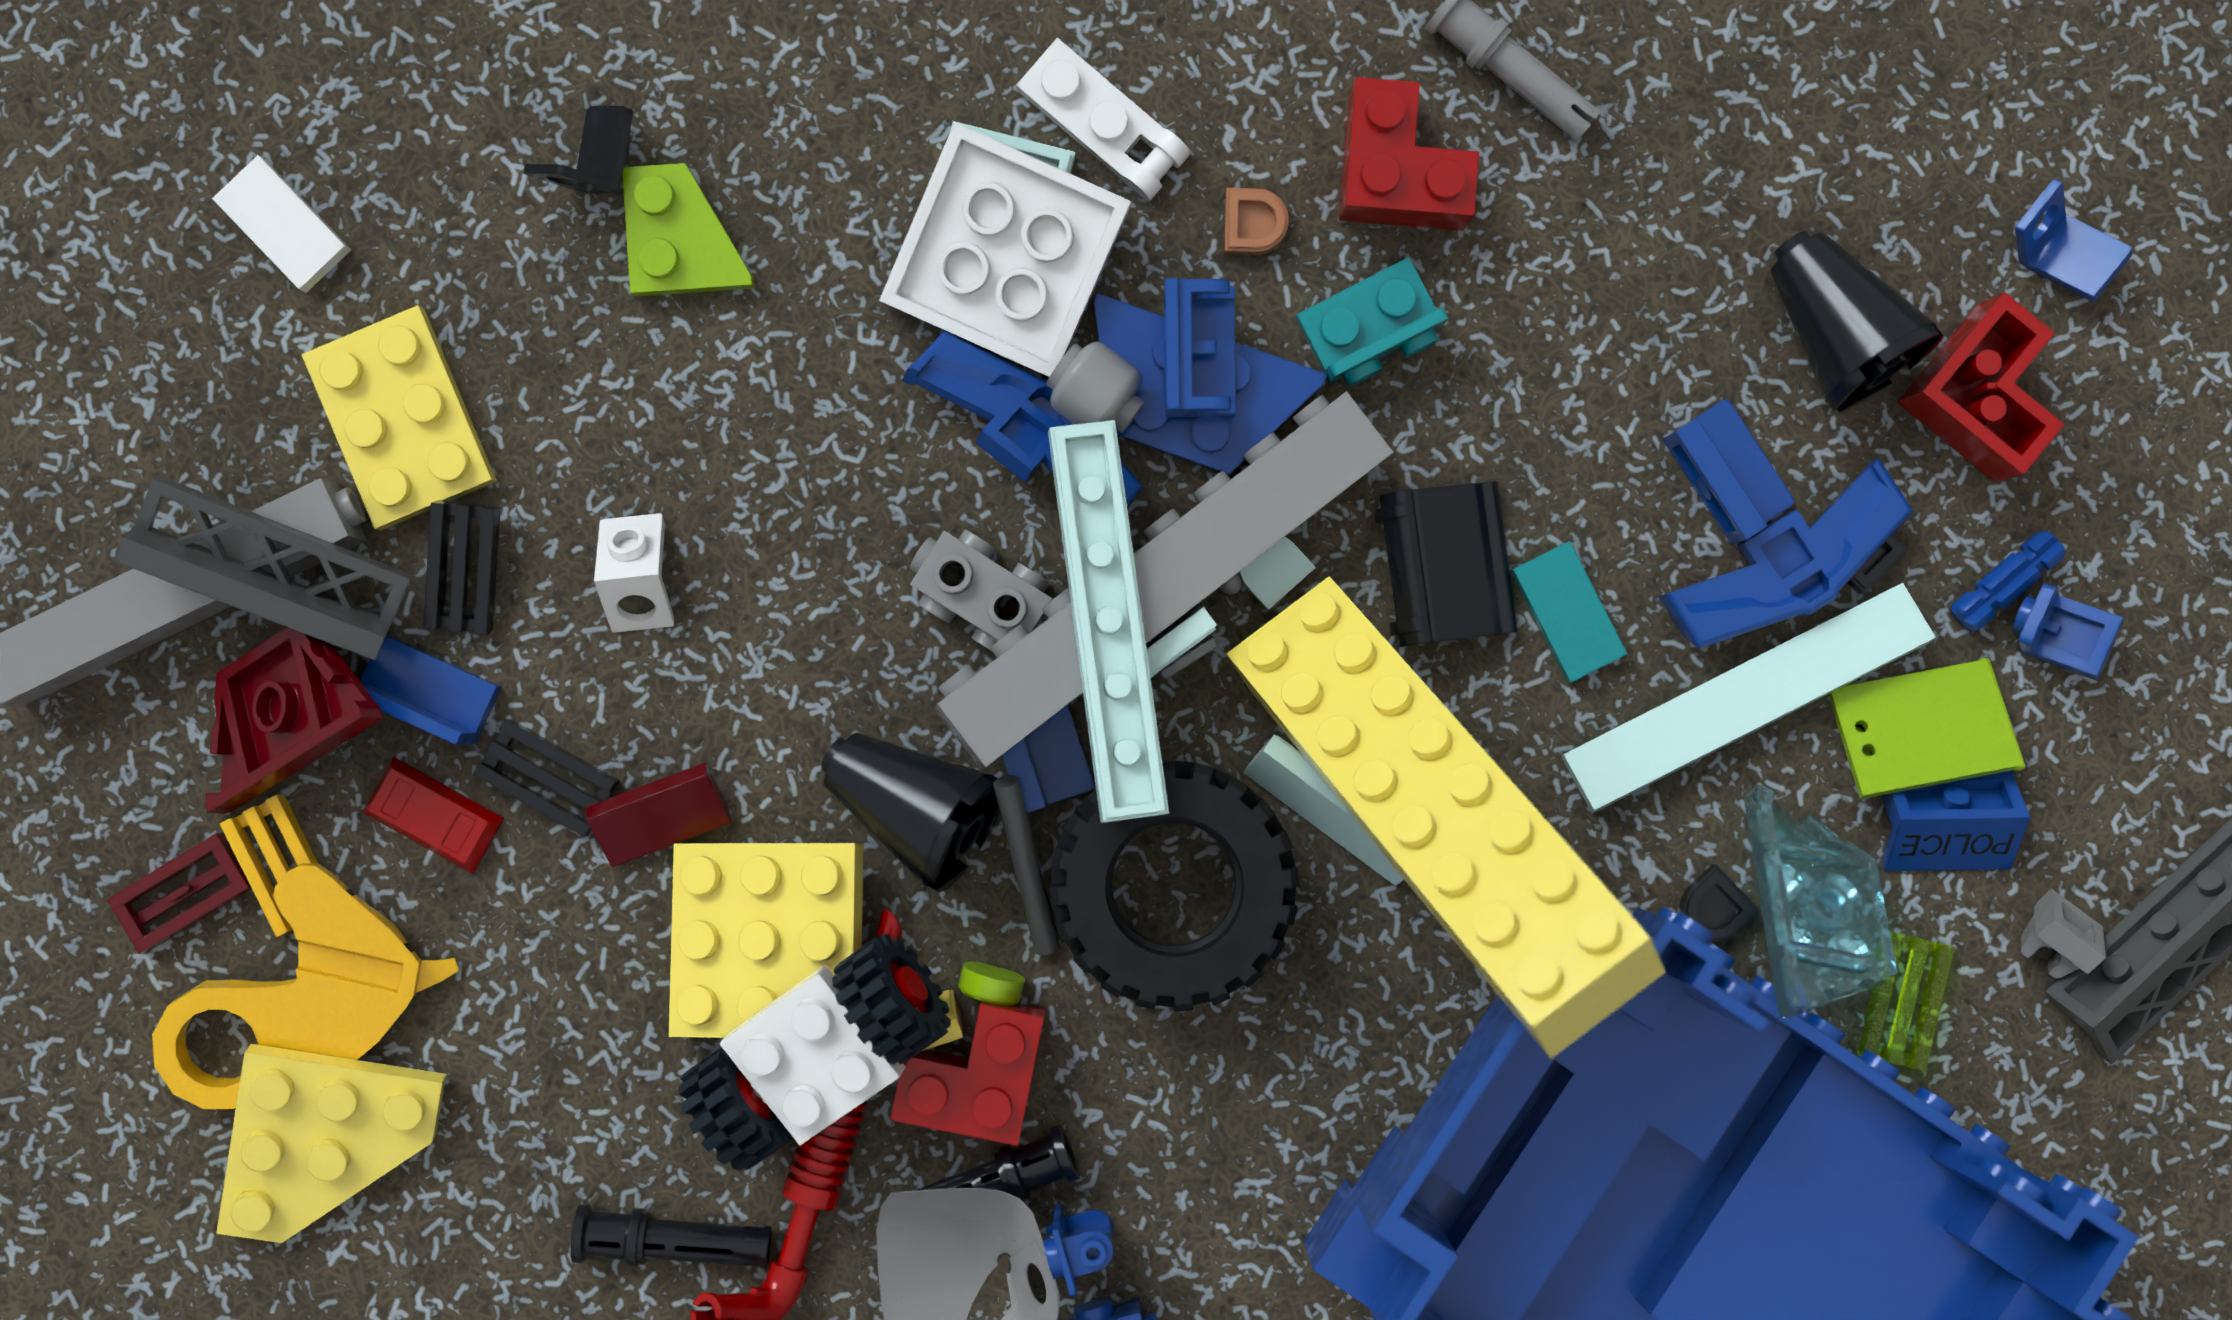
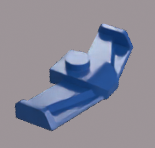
(1004, 395)
(1792, 564)

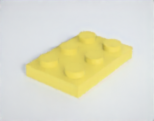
(399, 417)

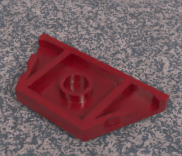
(282, 712)

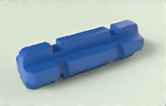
(2008, 580)

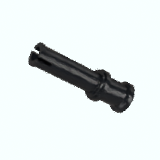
(1020, 1168)
(640, 1237)

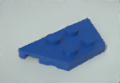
(1266, 392)

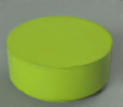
(991, 983)

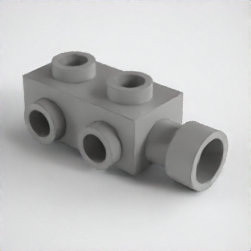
(980, 590)

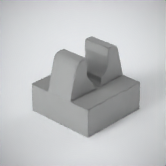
(2067, 931)

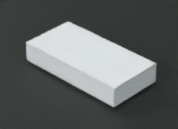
(281, 224)

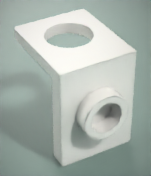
(629, 565)

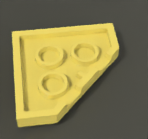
(318, 1134)

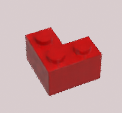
(1392, 178)
(1972, 394)
(979, 1093)

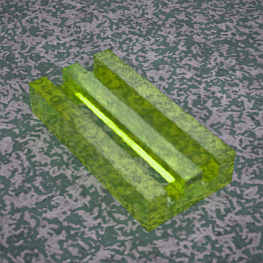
(1929, 1008)

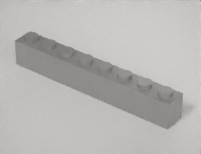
(1174, 571)

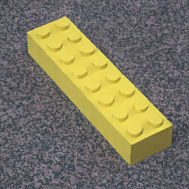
(1448, 819)

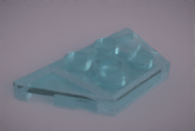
(1817, 908)

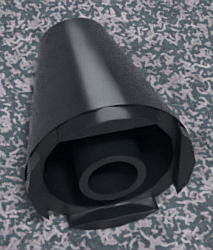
(1848, 319)
(913, 804)

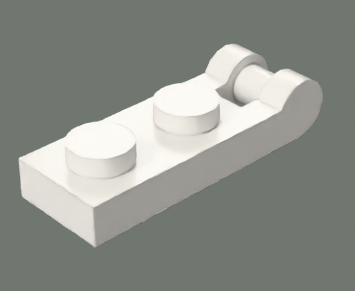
(1101, 118)

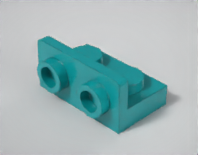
(1372, 322)

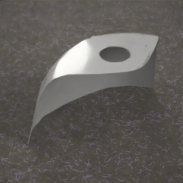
(944, 1245)

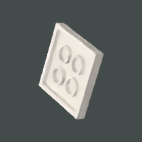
(1005, 250)

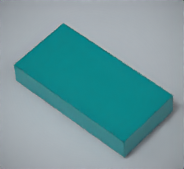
(1568, 612)

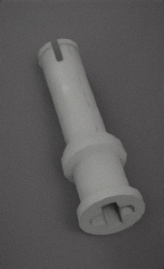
(1489, 45)

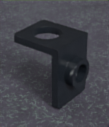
(601, 153)

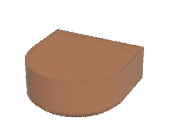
(1253, 221)

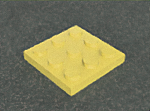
(756, 926)

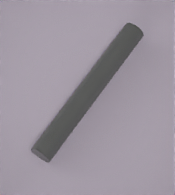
(1026, 864)

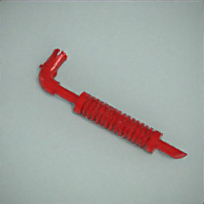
(813, 1187)

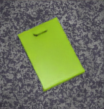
(1926, 728)

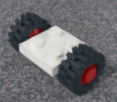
(814, 1053)

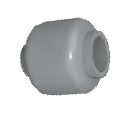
(1095, 386)

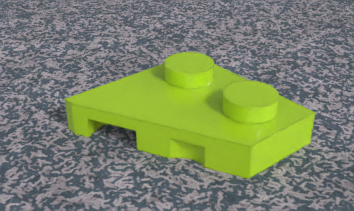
(676, 235)

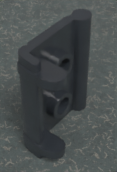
(1447, 563)

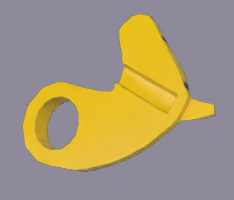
(347, 993)

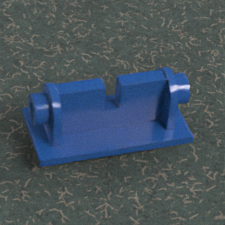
(1078, 1244)

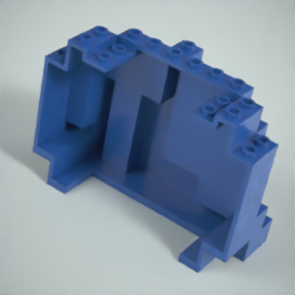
(1705, 1173)

